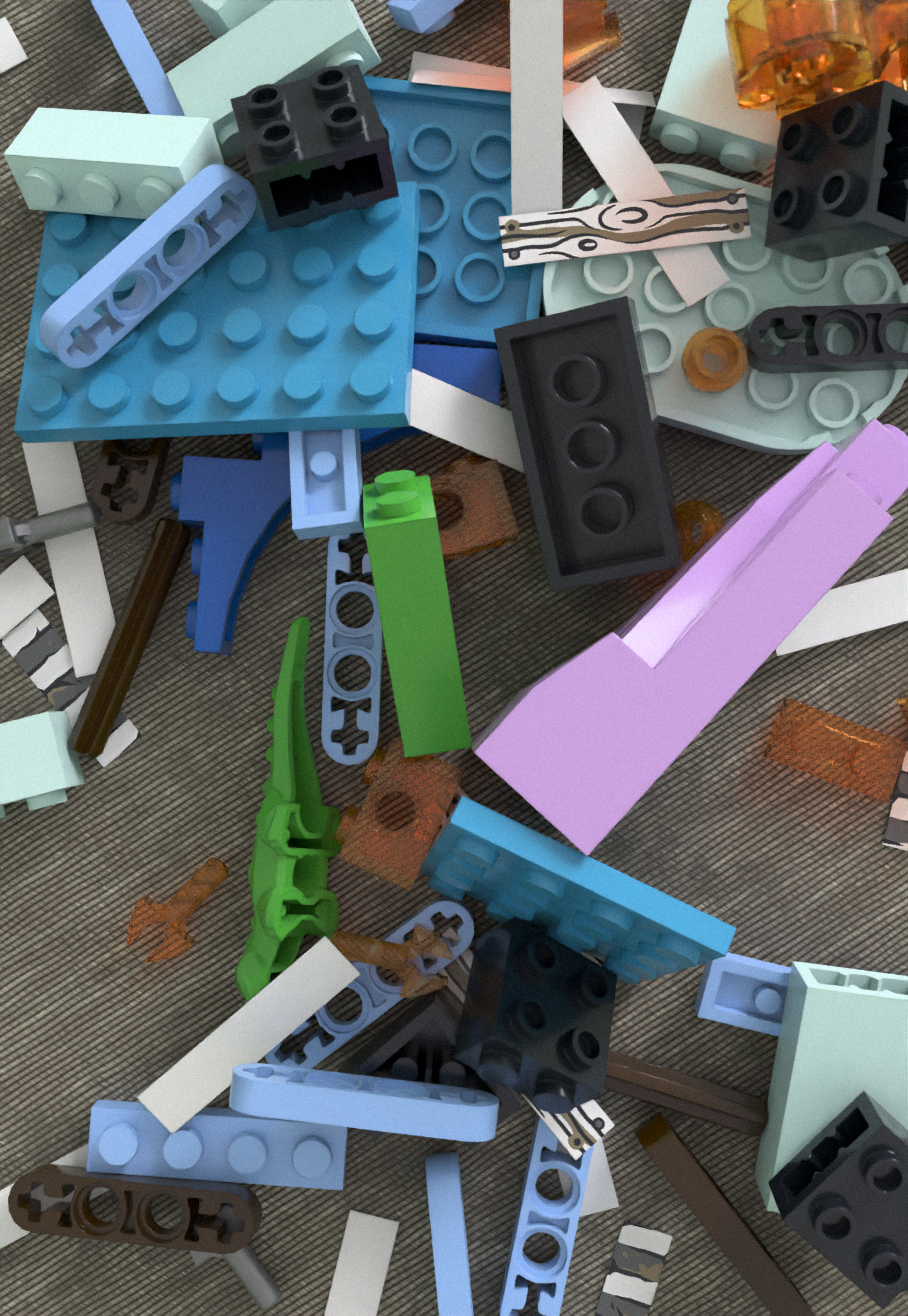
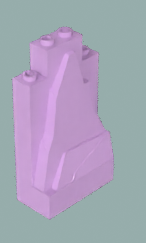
(628, 705)

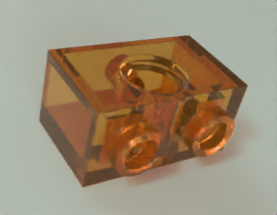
(484, 504)
(398, 854)

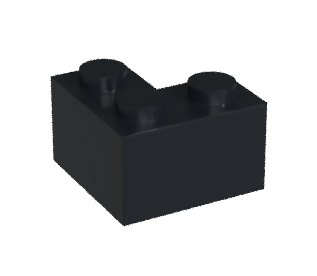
(421, 1049)

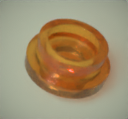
(727, 347)
(697, 511)

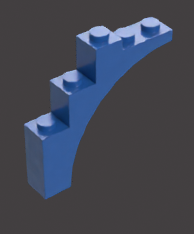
(248, 500)

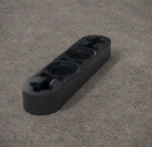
(864, 322)

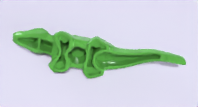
(290, 837)

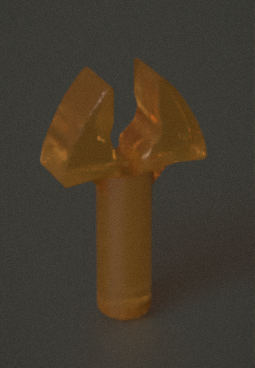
(176, 911)
(397, 957)

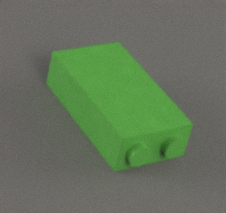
(415, 613)

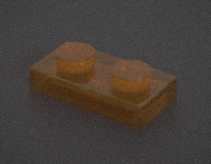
(835, 750)

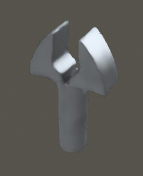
(24, 535)
(244, 1264)

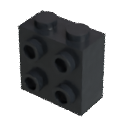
(315, 147)
(841, 176)
(537, 1018)
(852, 1197)

